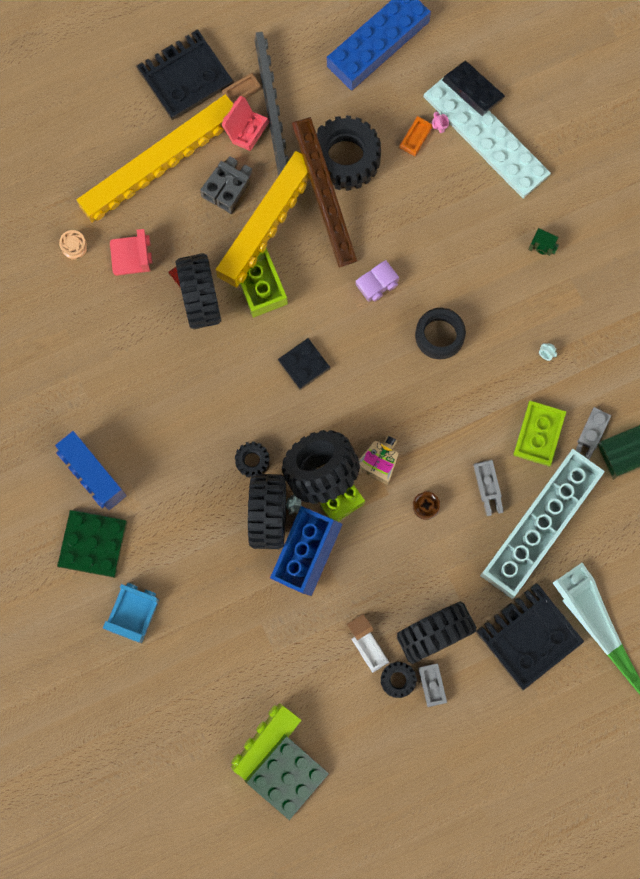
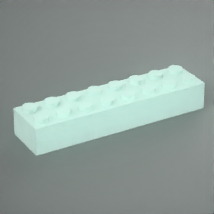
(542, 523)

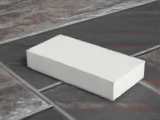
(371, 652)

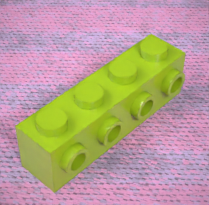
(279, 722)

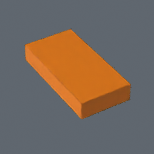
(416, 136)

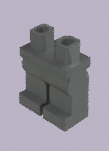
(226, 184)

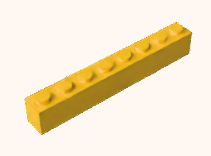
(264, 222)

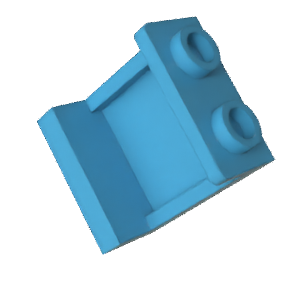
(132, 613)

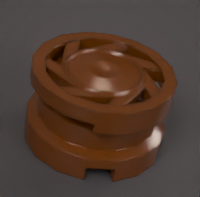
(426, 505)

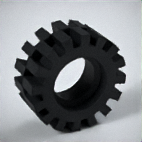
(252, 448)
(386, 679)

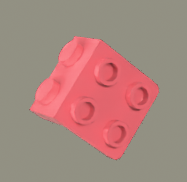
(243, 124)
(131, 254)

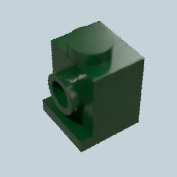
(544, 242)

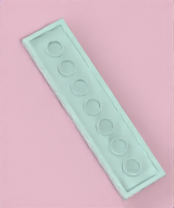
(490, 140)

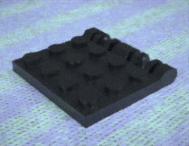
(186, 76)
(532, 639)

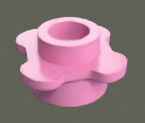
(440, 122)

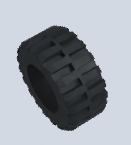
(356, 132)
(198, 291)
(326, 482)
(267, 511)
(436, 632)

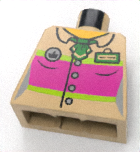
(380, 460)

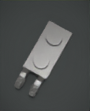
(593, 431)
(488, 485)

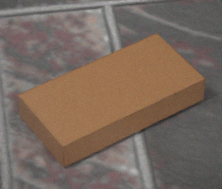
(244, 87)

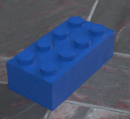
(86, 466)
(306, 551)

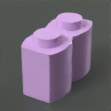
(377, 281)

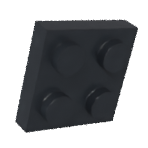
(304, 364)

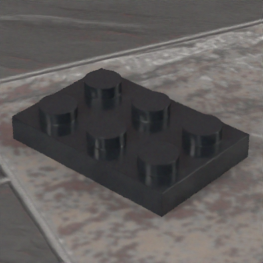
(473, 88)

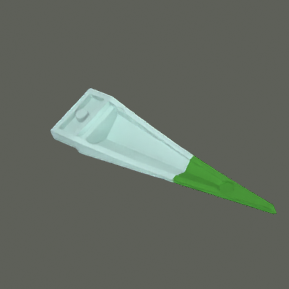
(586, 604)

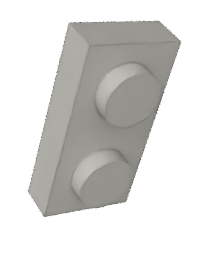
(432, 685)

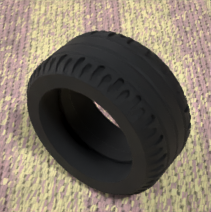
(448, 316)

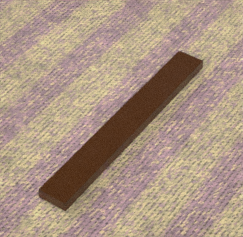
(324, 192)

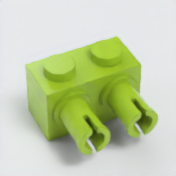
(343, 505)

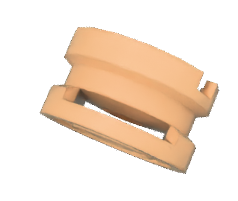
(73, 244)

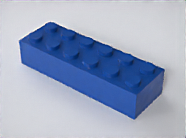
(377, 40)

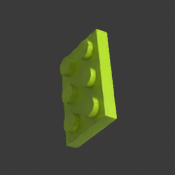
(539, 433)

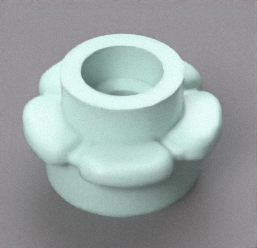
(547, 351)

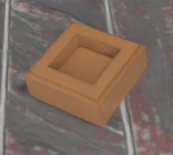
(360, 627)

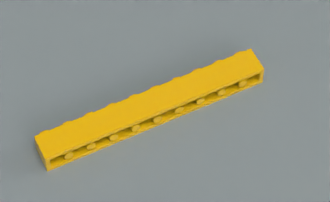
(155, 160)

